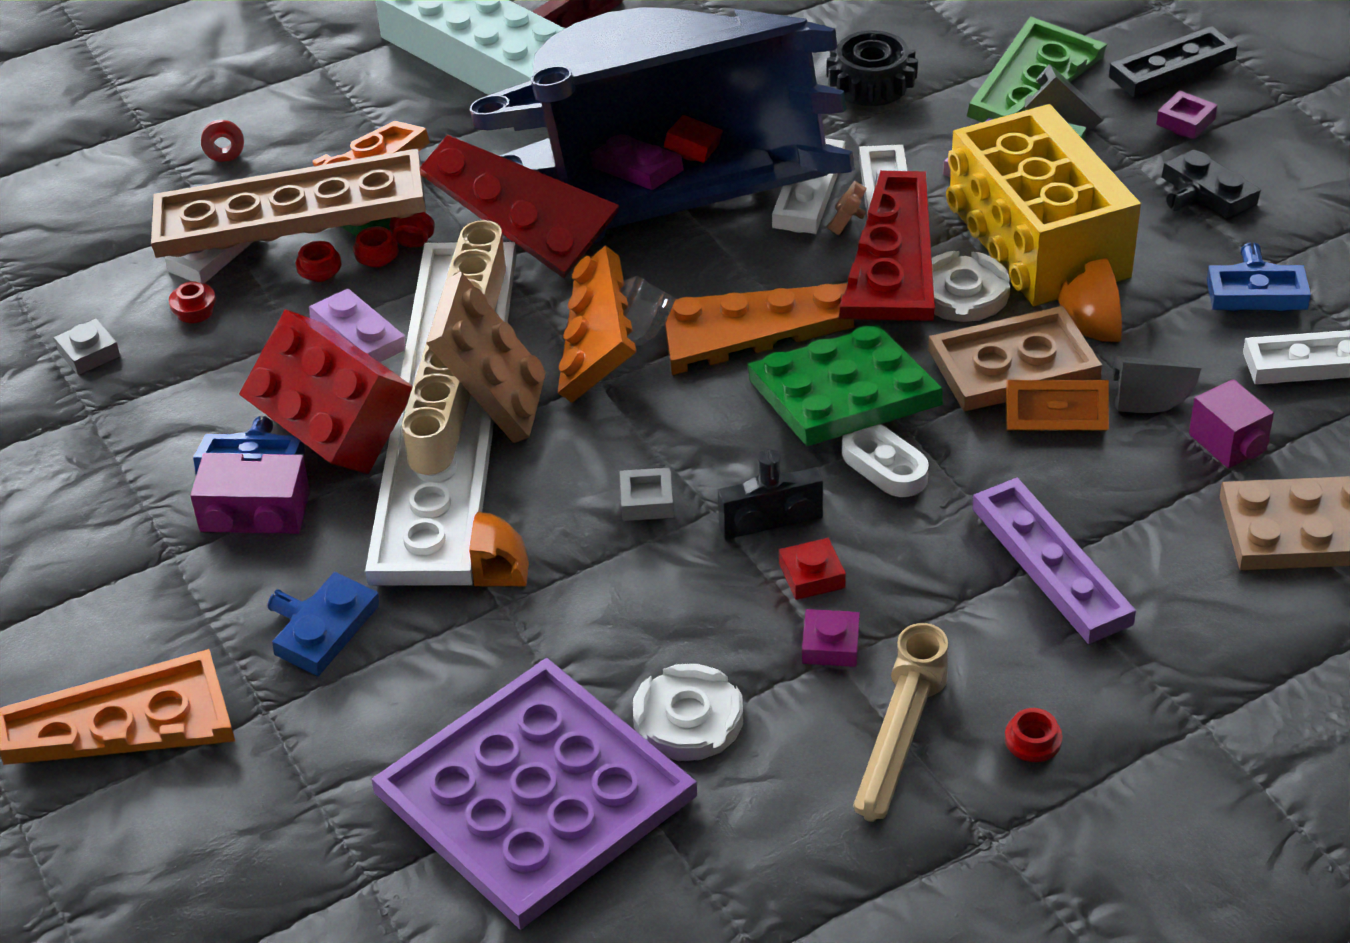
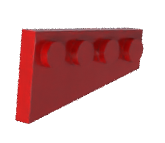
(532, 209)
(894, 254)

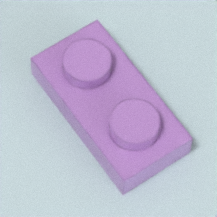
(359, 324)

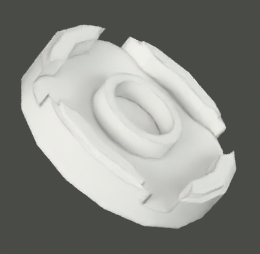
(969, 286)
(688, 712)

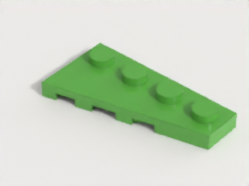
(1025, 60)

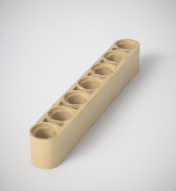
(437, 397)

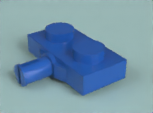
(1257, 284)
(251, 444)
(322, 622)

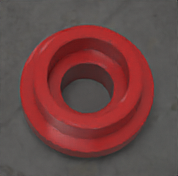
(219, 129)
(413, 230)
(375, 247)
(318, 261)
(192, 302)
(1033, 735)

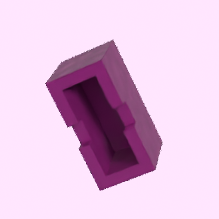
(250, 494)

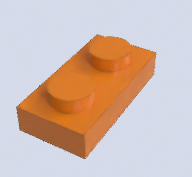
(1057, 405)

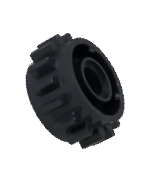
(872, 68)

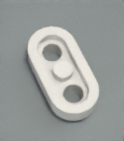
(886, 460)

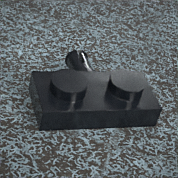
(1207, 184)
(770, 499)

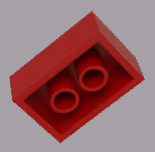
(326, 392)

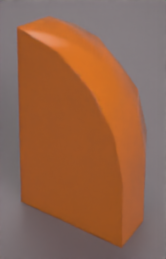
(1094, 302)
(497, 553)

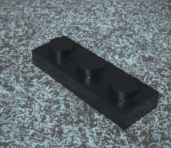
(1172, 61)

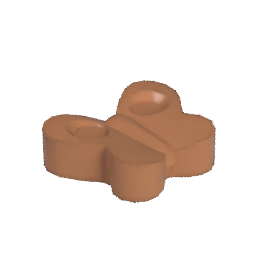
(846, 207)

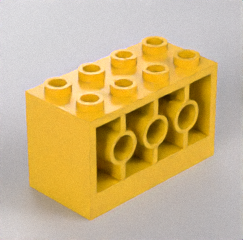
(1041, 201)

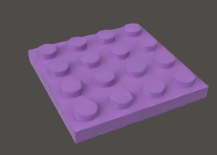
(534, 791)

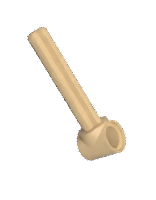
(918, 674)

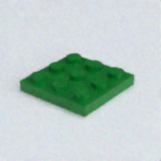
(844, 384)

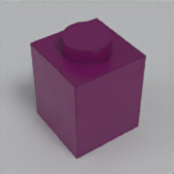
(1231, 423)

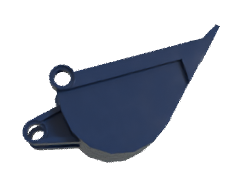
(651, 66)

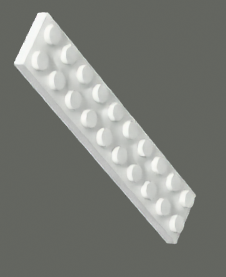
(428, 519)

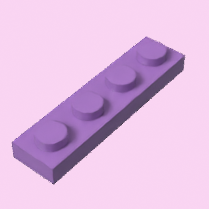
(1054, 560)

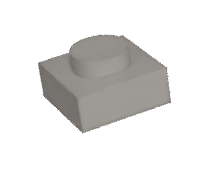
(87, 346)
(646, 494)

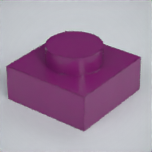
(1186, 114)
(830, 638)

